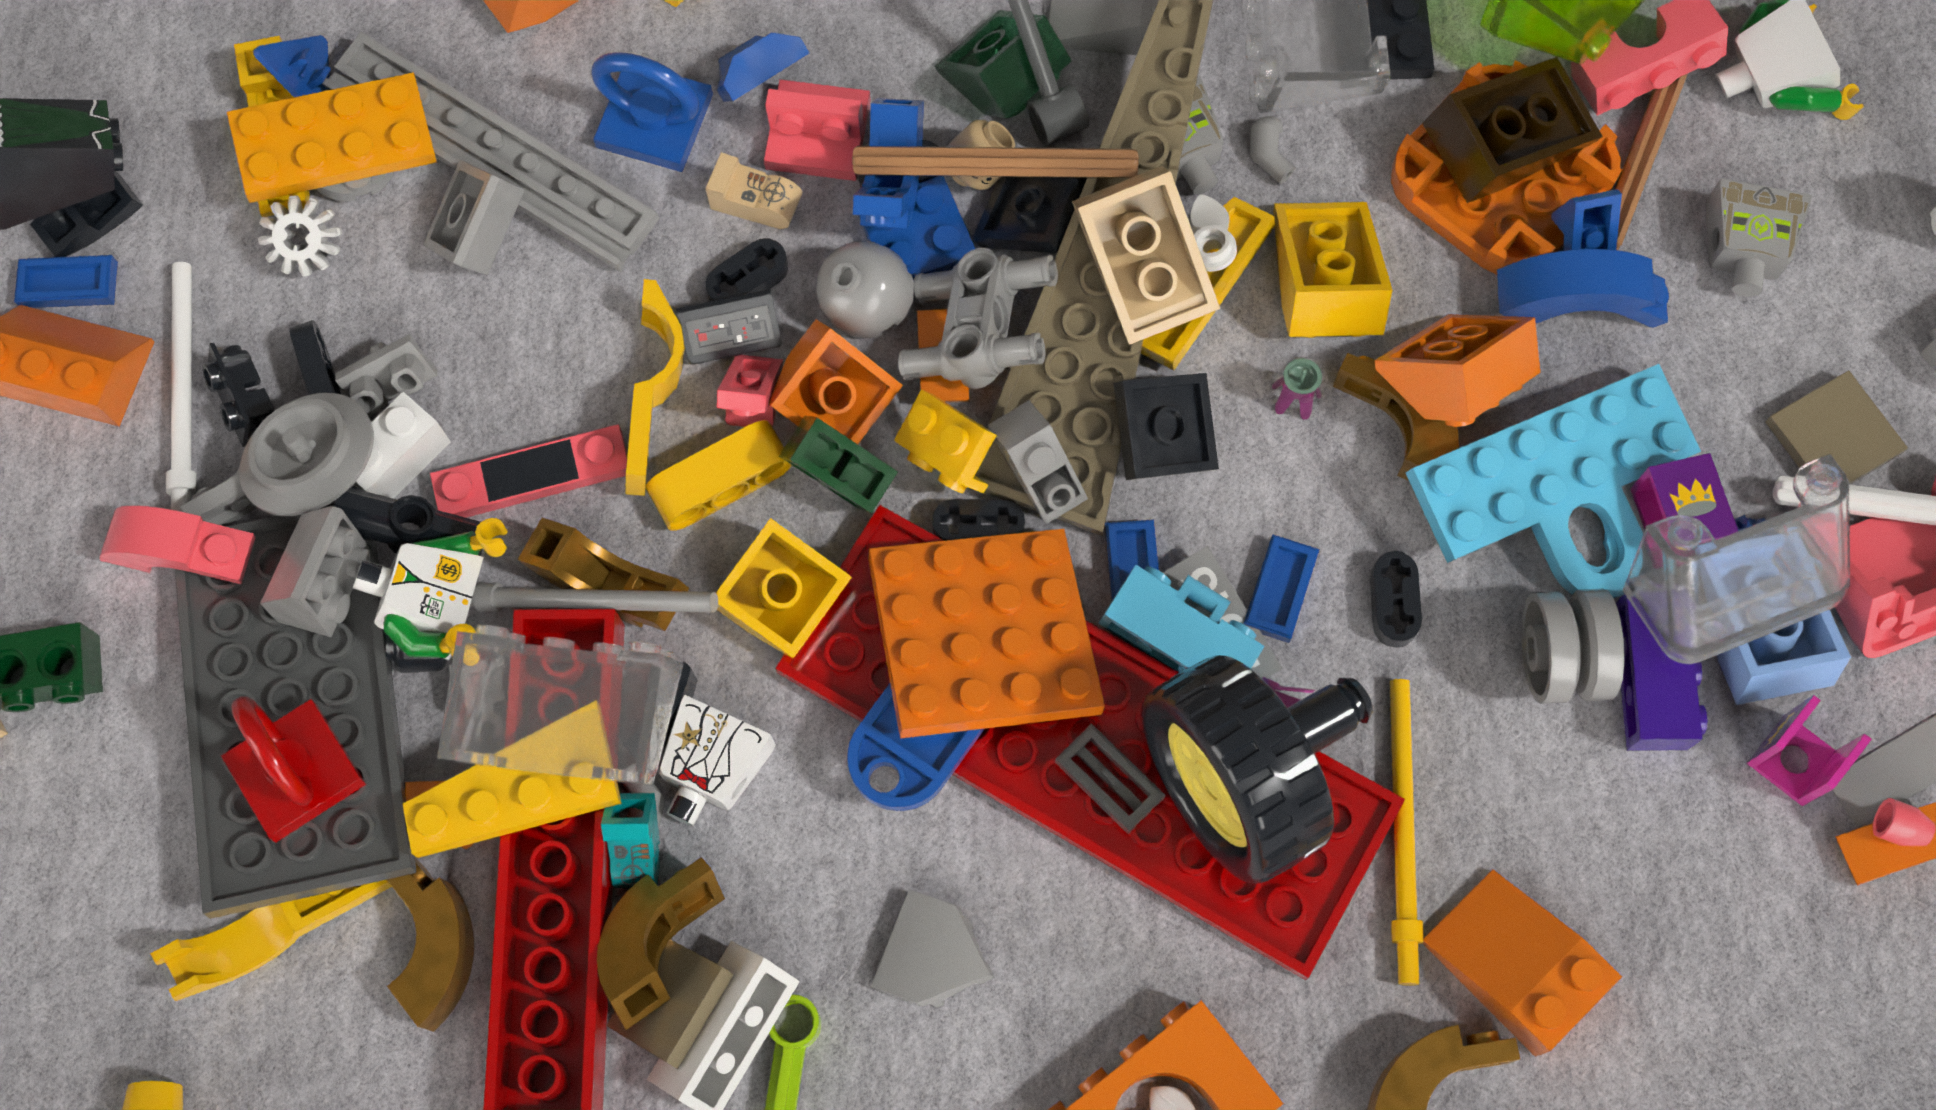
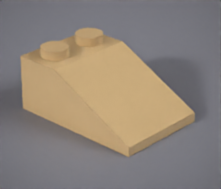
(1146, 254)

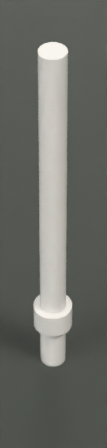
(181, 479)

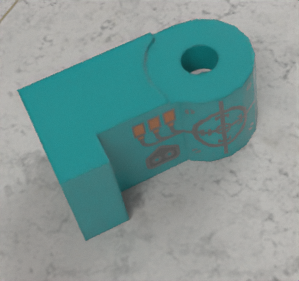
(632, 840)

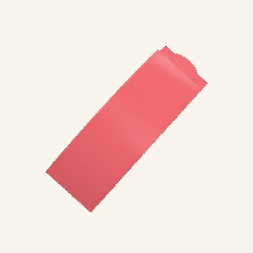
(177, 540)

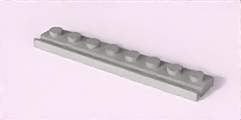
(556, 188)

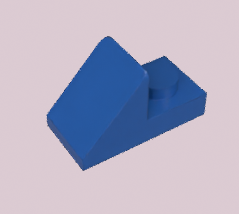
(1590, 221)

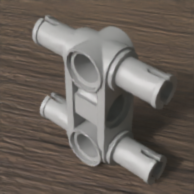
(978, 318)

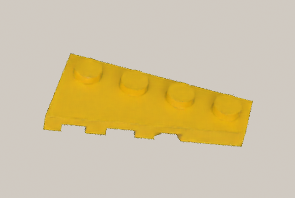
(1250, 229)
(498, 802)

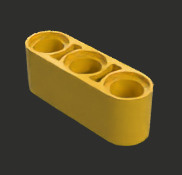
(718, 475)

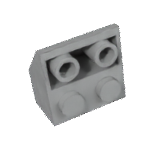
(317, 572)

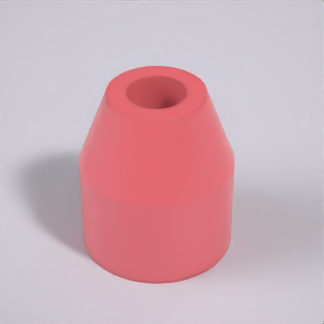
(1902, 824)

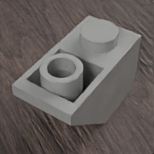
(1038, 461)

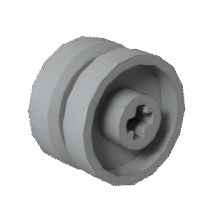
(1572, 646)

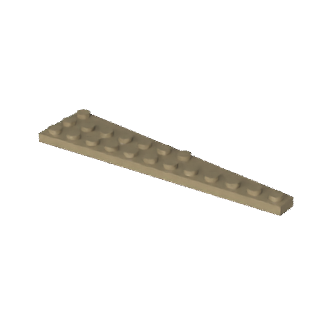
(1076, 316)

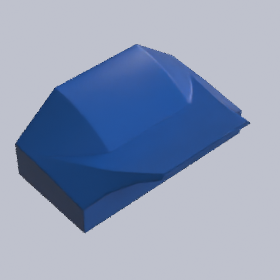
(757, 62)

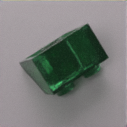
(994, 66)

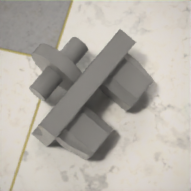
(386, 374)

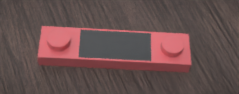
(531, 473)

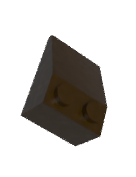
(1510, 128)

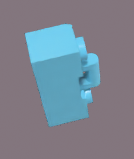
(1169, 630)

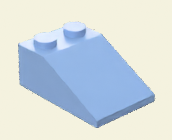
(1786, 661)

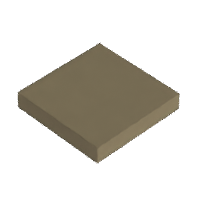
(1838, 422)
(693, 991)

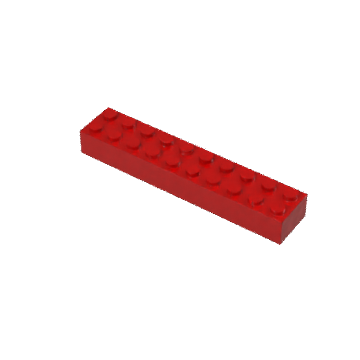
(548, 923)

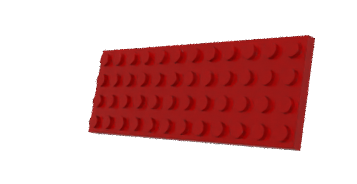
(1016, 765)

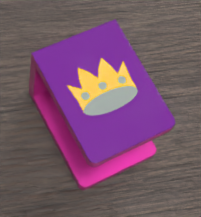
(1687, 489)
(1825, 764)

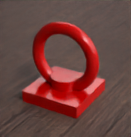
(289, 766)

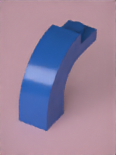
(891, 198)
(1583, 282)

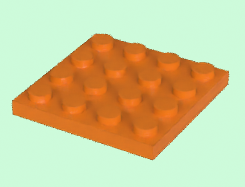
(984, 633)

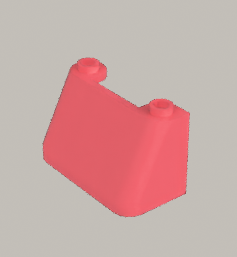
(1890, 585)

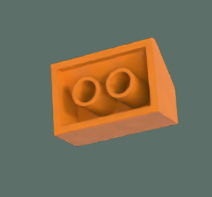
(70, 364)
(1463, 365)

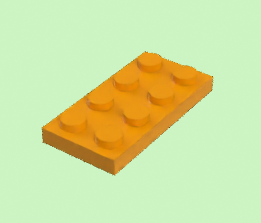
(331, 137)

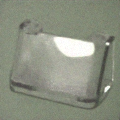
(1727, 591)

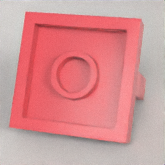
(815, 128)

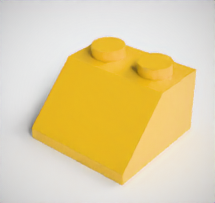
(780, 589)

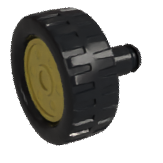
(1248, 763)

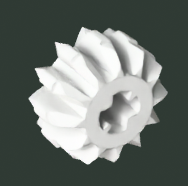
(283, 233)

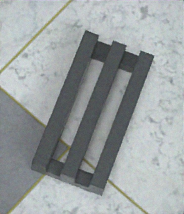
(1140, 809)

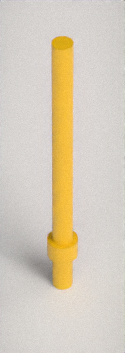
(1406, 929)

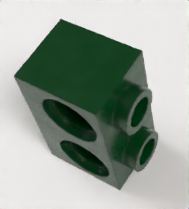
(838, 463)
(42, 655)

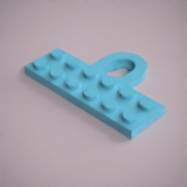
(1552, 466)

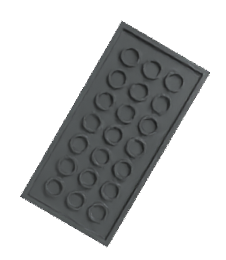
(241, 650)

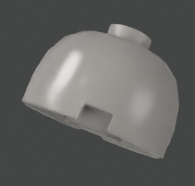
(864, 289)

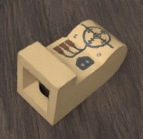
(752, 193)

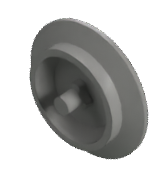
(306, 454)

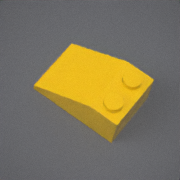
(1330, 270)

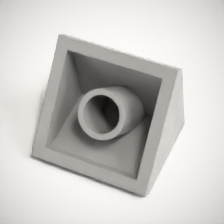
(473, 218)

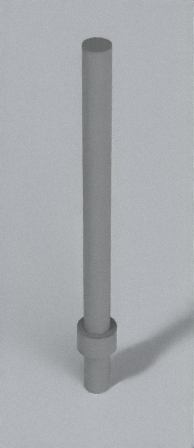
(494, 597)

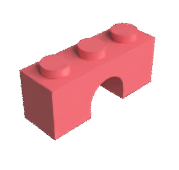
(1689, 39)

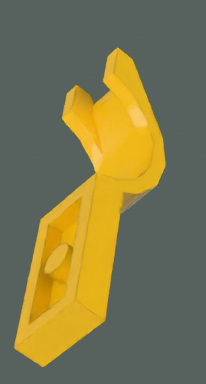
(653, 392)
(253, 939)

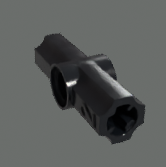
(381, 516)

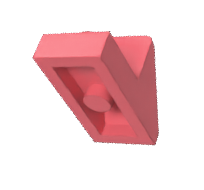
(748, 389)

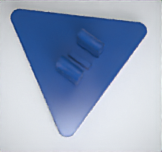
(297, 63)

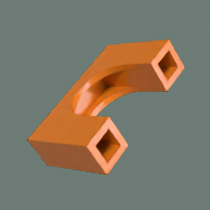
(1189, 1050)

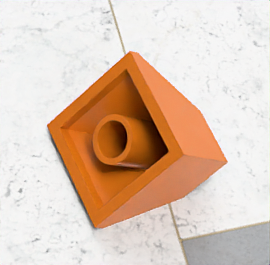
(834, 383)

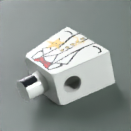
(710, 759)

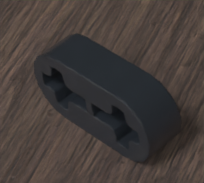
(745, 271)
(977, 512)
(1407, 598)

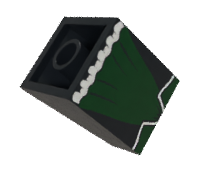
(54, 155)

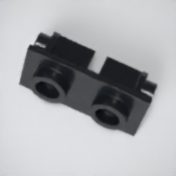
(230, 376)

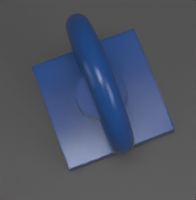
(649, 110)

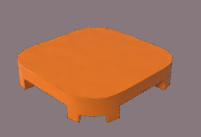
(1510, 221)

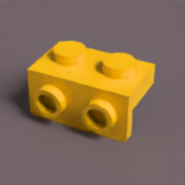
(945, 441)

